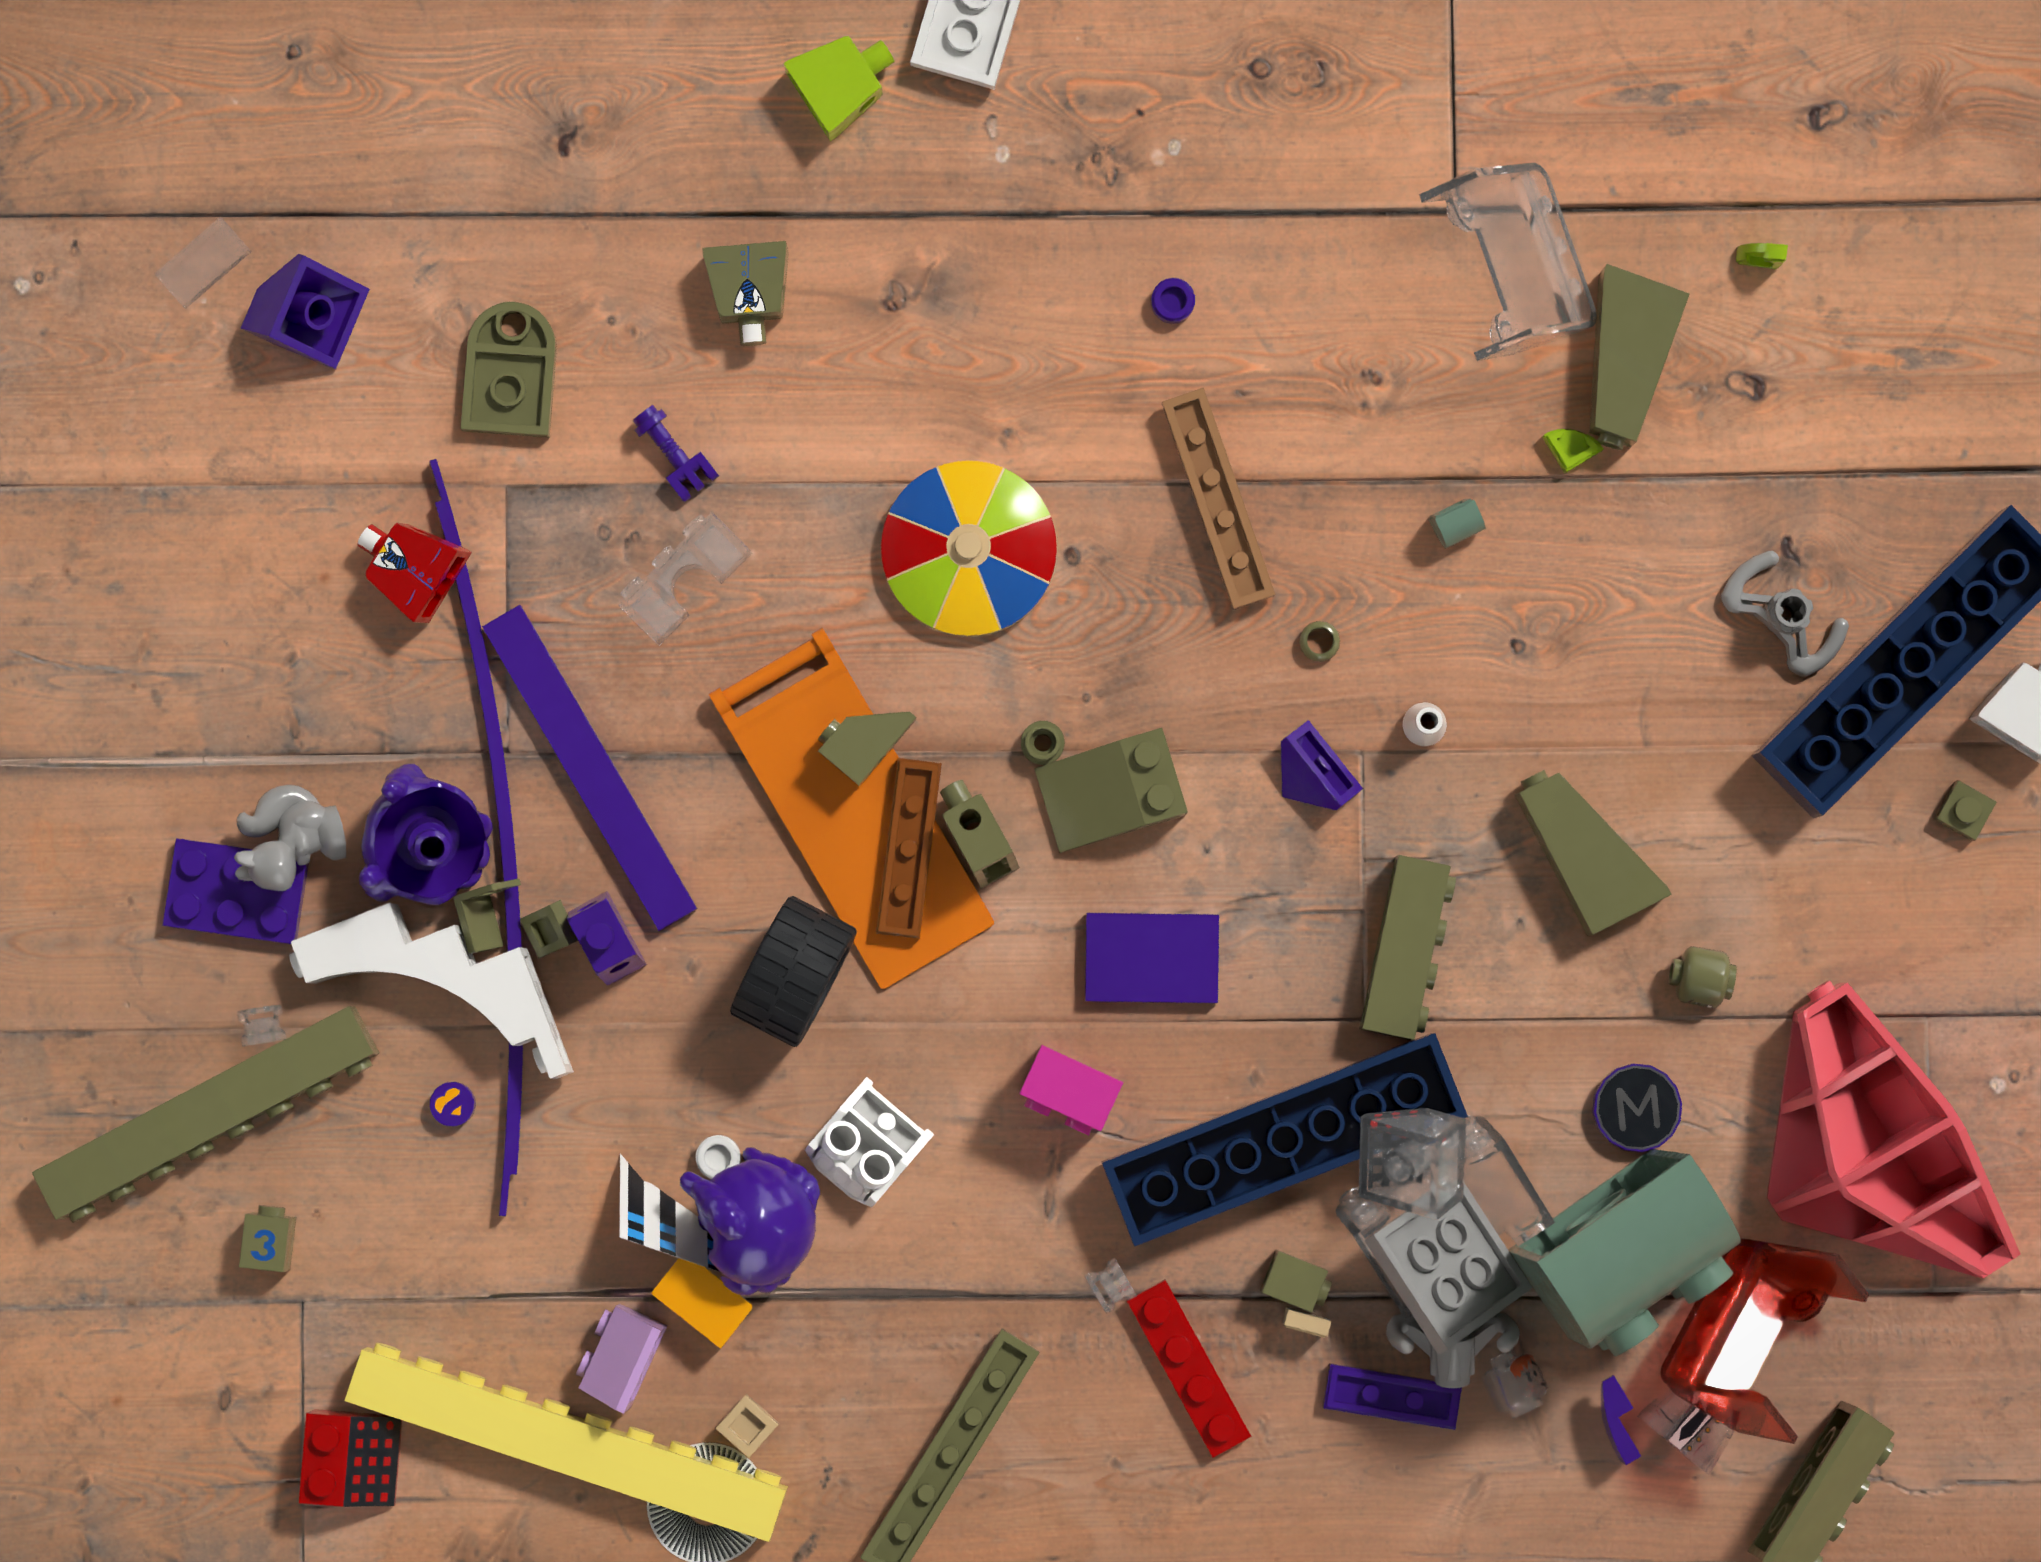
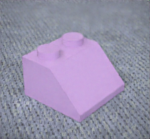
(621, 1357)

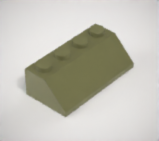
(1824, 1488)

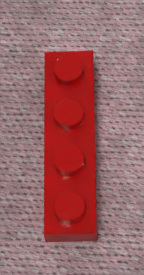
(1189, 1368)

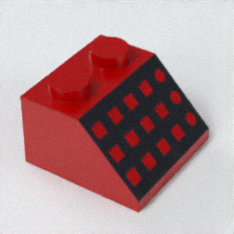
(350, 1459)

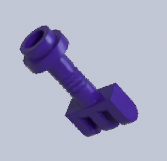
(650, 422)

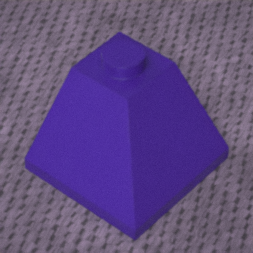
(306, 310)

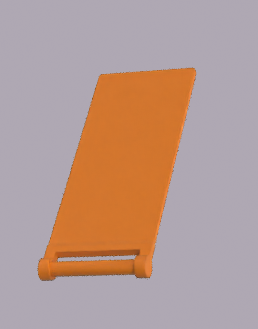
(836, 821)

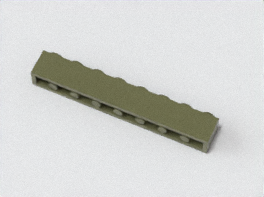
(205, 1113)

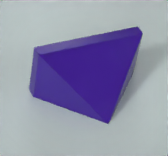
(1314, 771)

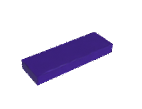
(1391, 1396)

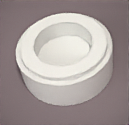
(716, 1155)

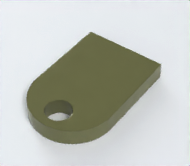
(509, 376)

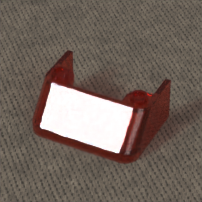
(1739, 1321)

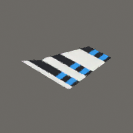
(659, 1221)

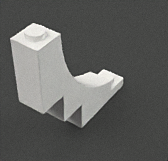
(500, 987)

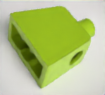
(838, 81)

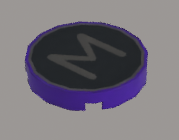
(1637, 1107)

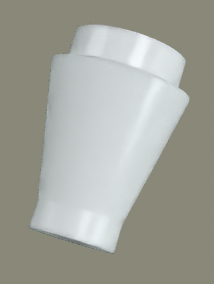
(1416, 732)

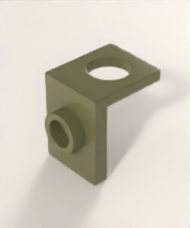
(478, 916)

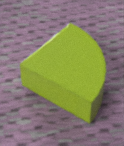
(1762, 255)
(1571, 447)

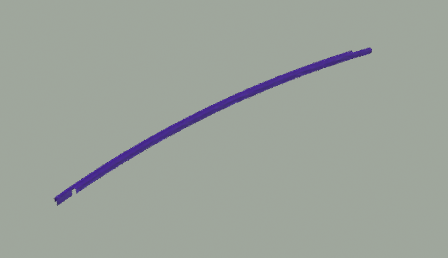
(504, 817)

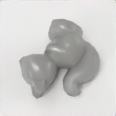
(302, 830)

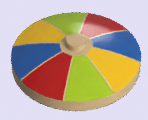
(968, 548)

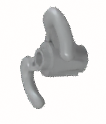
(1798, 659)
(1456, 1364)

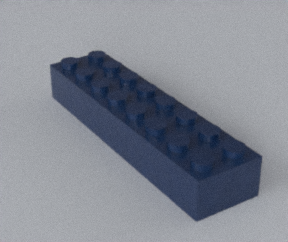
(1907, 665)
(1273, 1140)

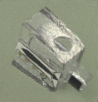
(1687, 1429)

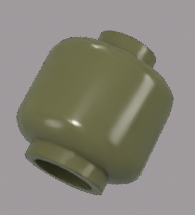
(1703, 977)

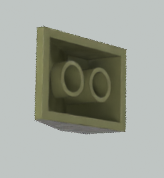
(1111, 790)

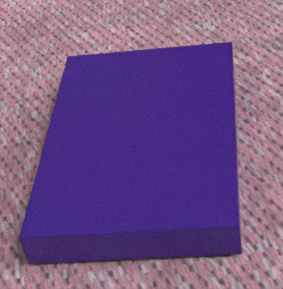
(1152, 958)

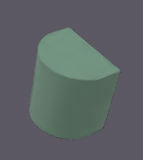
(1457, 522)

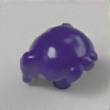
(422, 840)
(758, 1219)

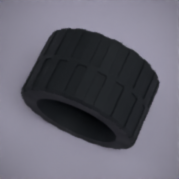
(793, 971)

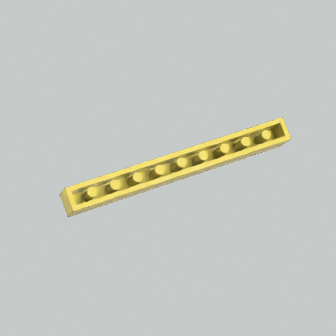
(566, 1442)

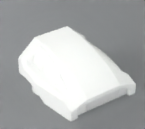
(866, 1145)

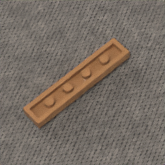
(1218, 498)

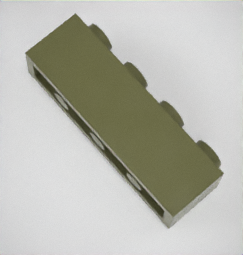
(1406, 948)

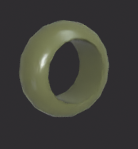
(1327, 627)

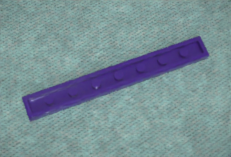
(589, 767)

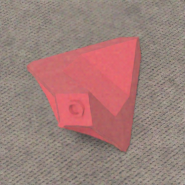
(1877, 1147)

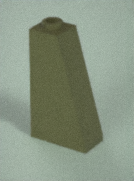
(1631, 346)
(1589, 858)

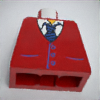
(412, 567)

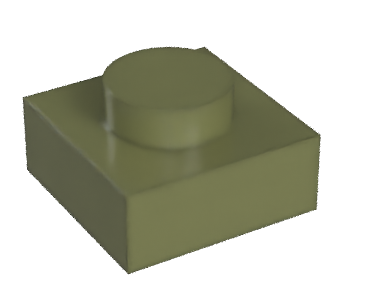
(1965, 810)
(549, 929)

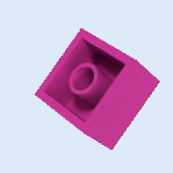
(1070, 1089)

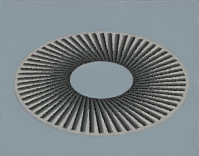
(696, 1541)

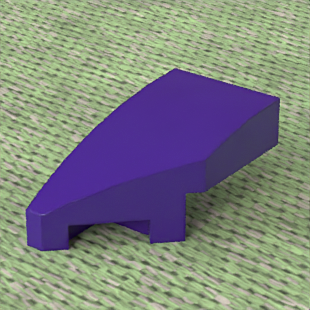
(1613, 1405)

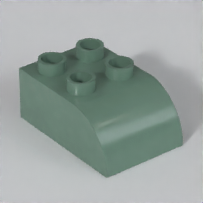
(1629, 1246)

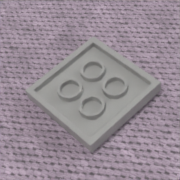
(1449, 1270)

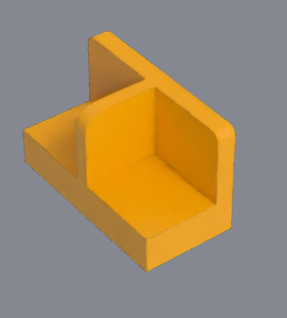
(702, 1300)

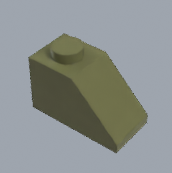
(863, 741)

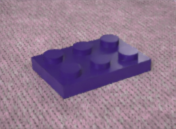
(213, 900)

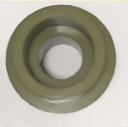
(1042, 728)

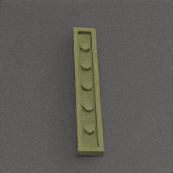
(952, 1450)

